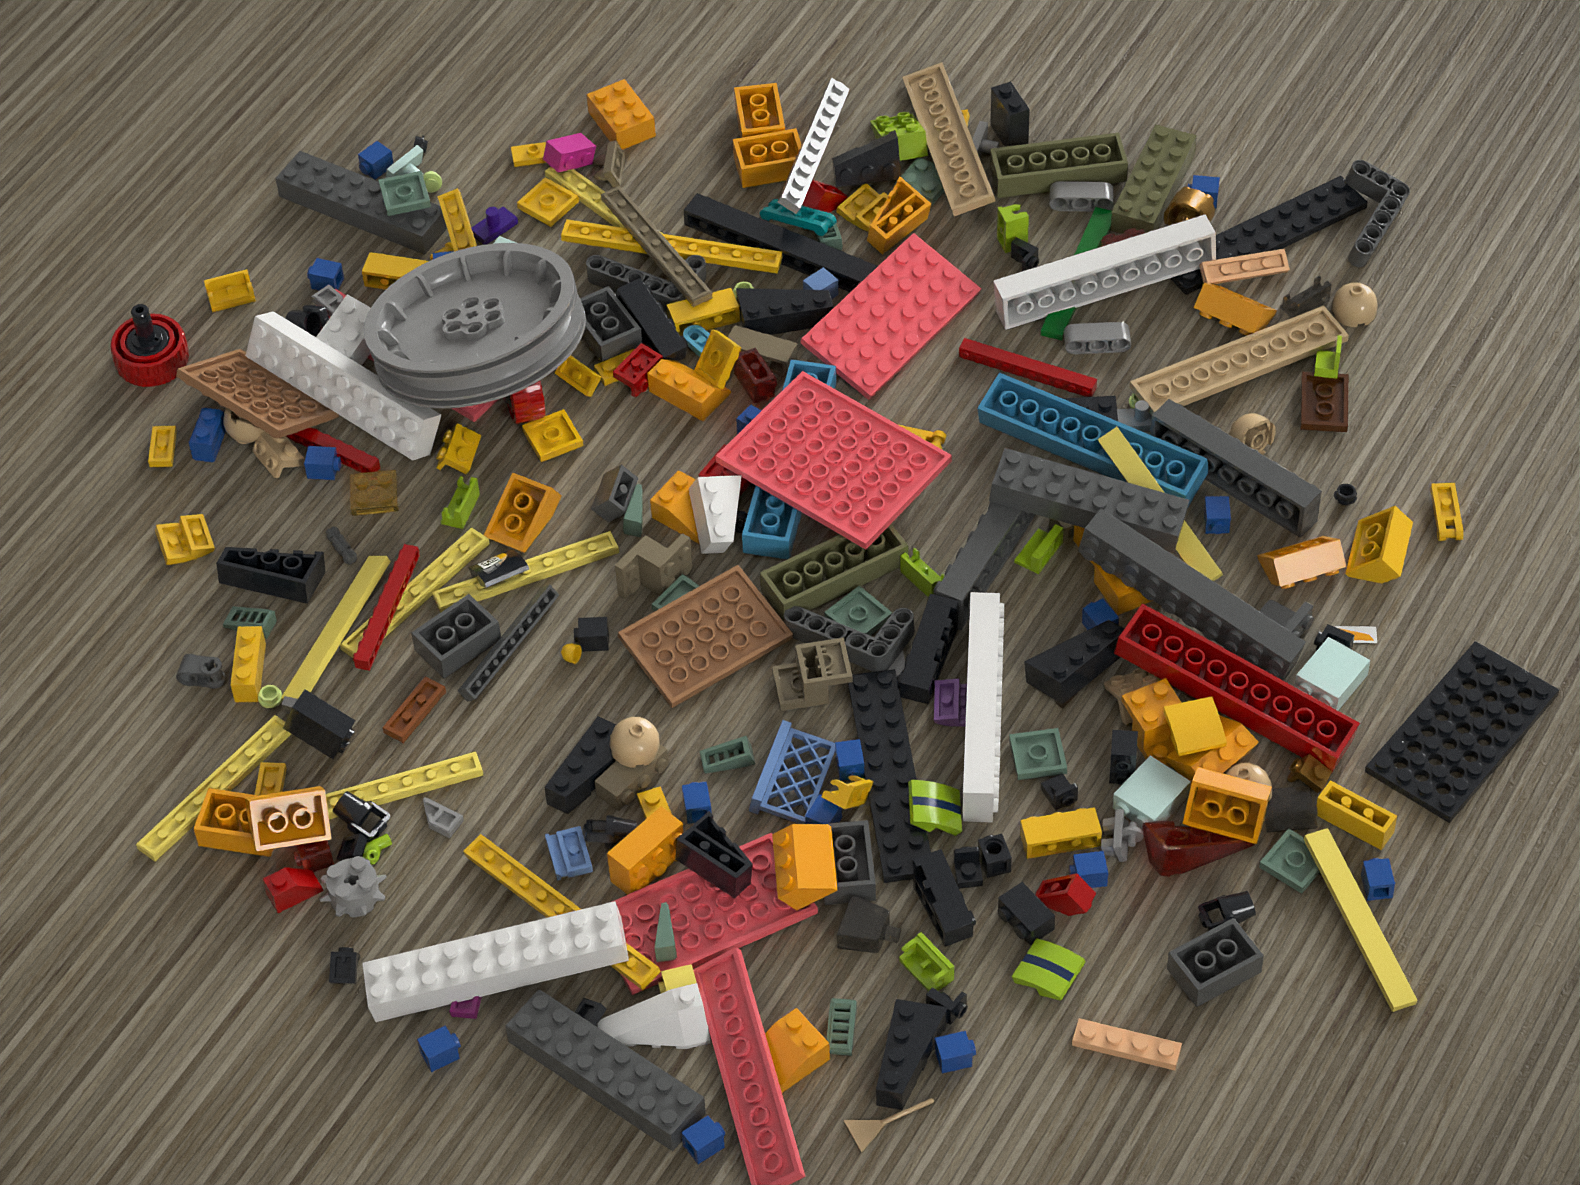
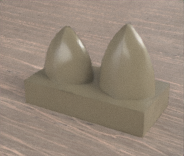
(613, 164)

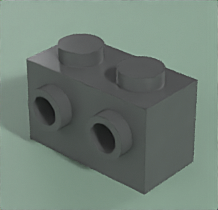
(614, 493)

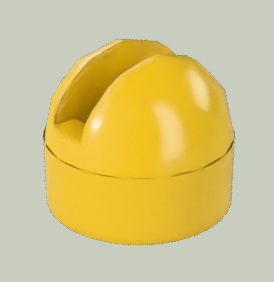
(571, 652)

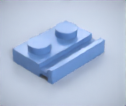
(569, 853)

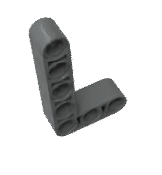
(1383, 189)
(607, 272)
(862, 649)

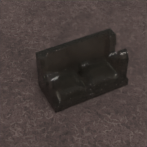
(1308, 299)

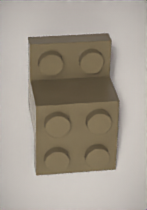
(653, 565)
(815, 669)

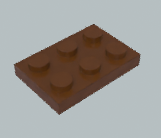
(1324, 403)

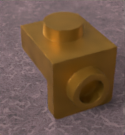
(1310, 772)

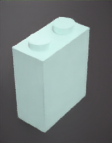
(1332, 673)
(1151, 793)

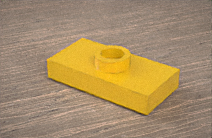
(528, 154)

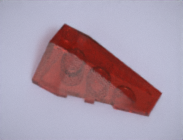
(1183, 849)

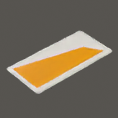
(1362, 634)

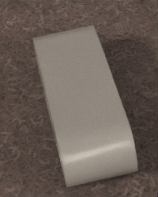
(1080, 196)
(1097, 338)

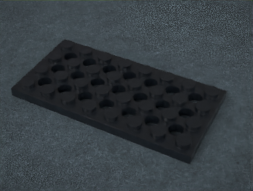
(1466, 744)

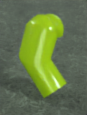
(374, 847)

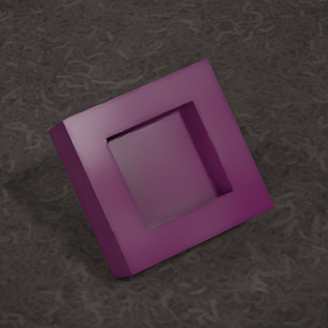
(466, 1008)

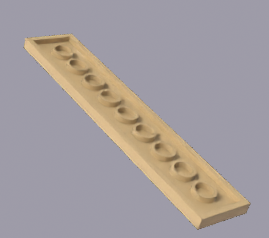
(948, 139)
(1240, 360)

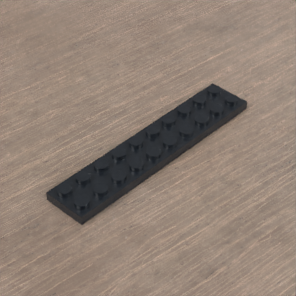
(1283, 225)
(890, 765)

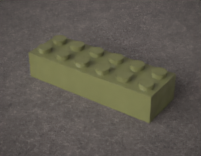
(1037, 165)
(1154, 180)
(830, 571)

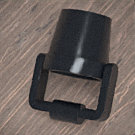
(309, 319)
(355, 812)
(615, 830)
(1231, 906)

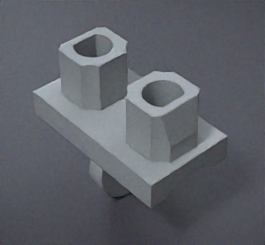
(1124, 834)

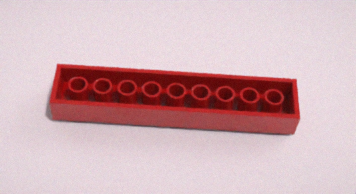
(1236, 687)

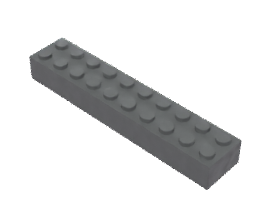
(1190, 595)

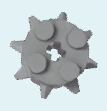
(352, 887)

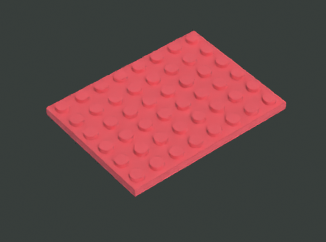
(834, 459)

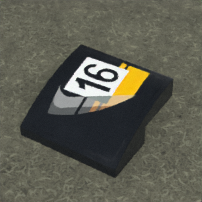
(498, 568)

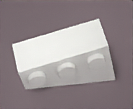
(715, 511)

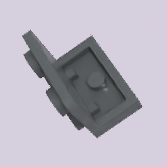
(1293, 621)

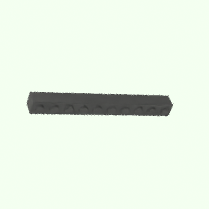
(508, 643)

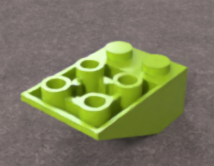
(909, 131)

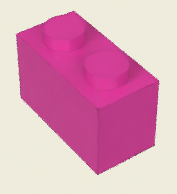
(569, 152)

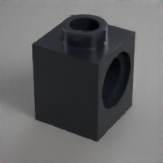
(996, 863)

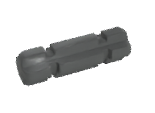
(341, 545)

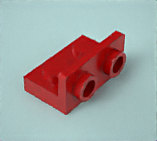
(635, 368)

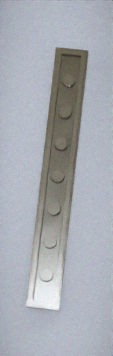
(656, 246)

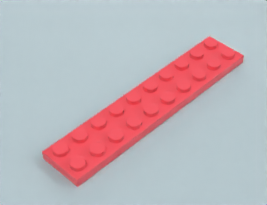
(748, 1071)

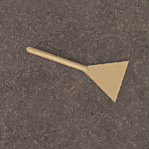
(866, 1130)

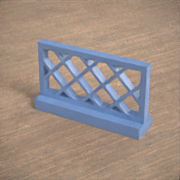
(776, 762)

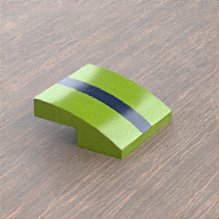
(935, 806)
(1048, 969)

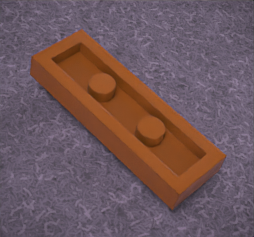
(414, 709)

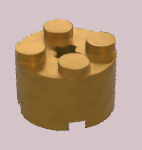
(1189, 204)

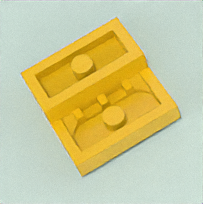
(862, 206)
(185, 539)
(1195, 726)

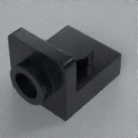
(1024, 253)
(1336, 634)
(1060, 791)
(967, 867)
(343, 966)
(956, 1008)

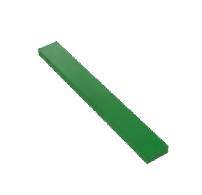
(1098, 226)

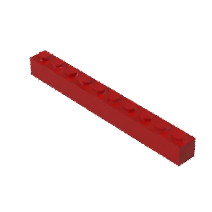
(1028, 368)
(350, 456)
(386, 607)

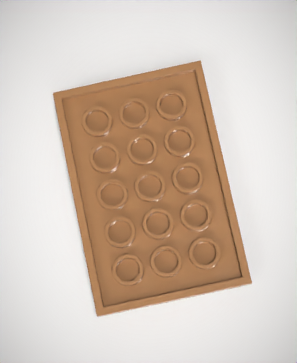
(255, 394)
(705, 636)

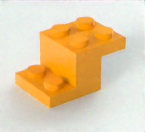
(1147, 710)

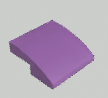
(950, 702)

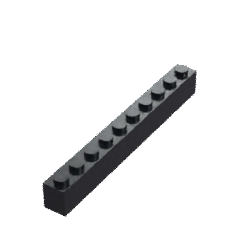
(797, 250)

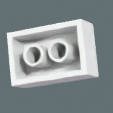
(346, 330)

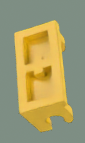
(229, 290)
(849, 794)

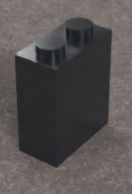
(1009, 115)
(320, 724)

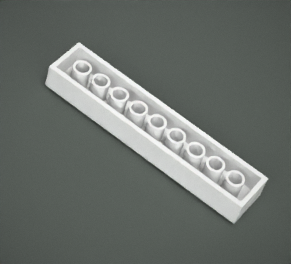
(1104, 271)
(341, 385)
(983, 708)
(495, 961)

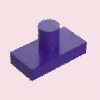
(494, 225)

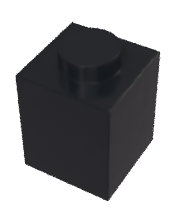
(592, 634)

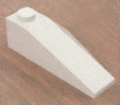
(664, 1020)

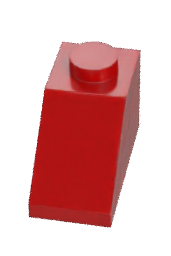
(823, 197)
(291, 887)
(1066, 894)

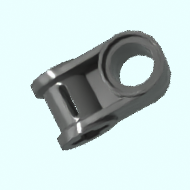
(197, 671)

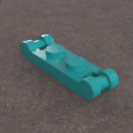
(805, 218)

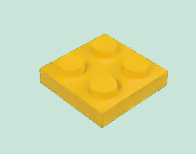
(548, 202)
(717, 359)
(552, 435)

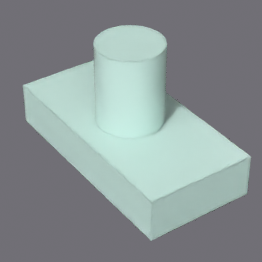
(407, 163)

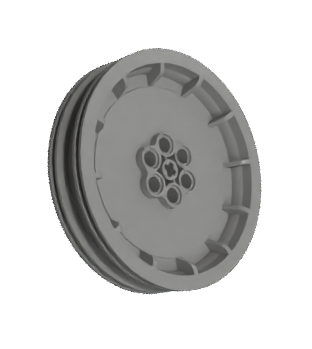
(475, 325)

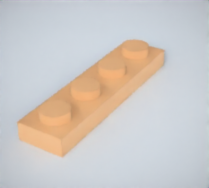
(1244, 267)
(1126, 1044)

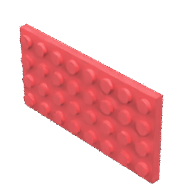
(890, 316)
(705, 917)

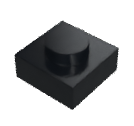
(352, 847)
(590, 1010)

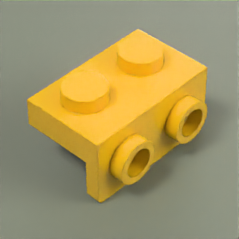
(458, 448)

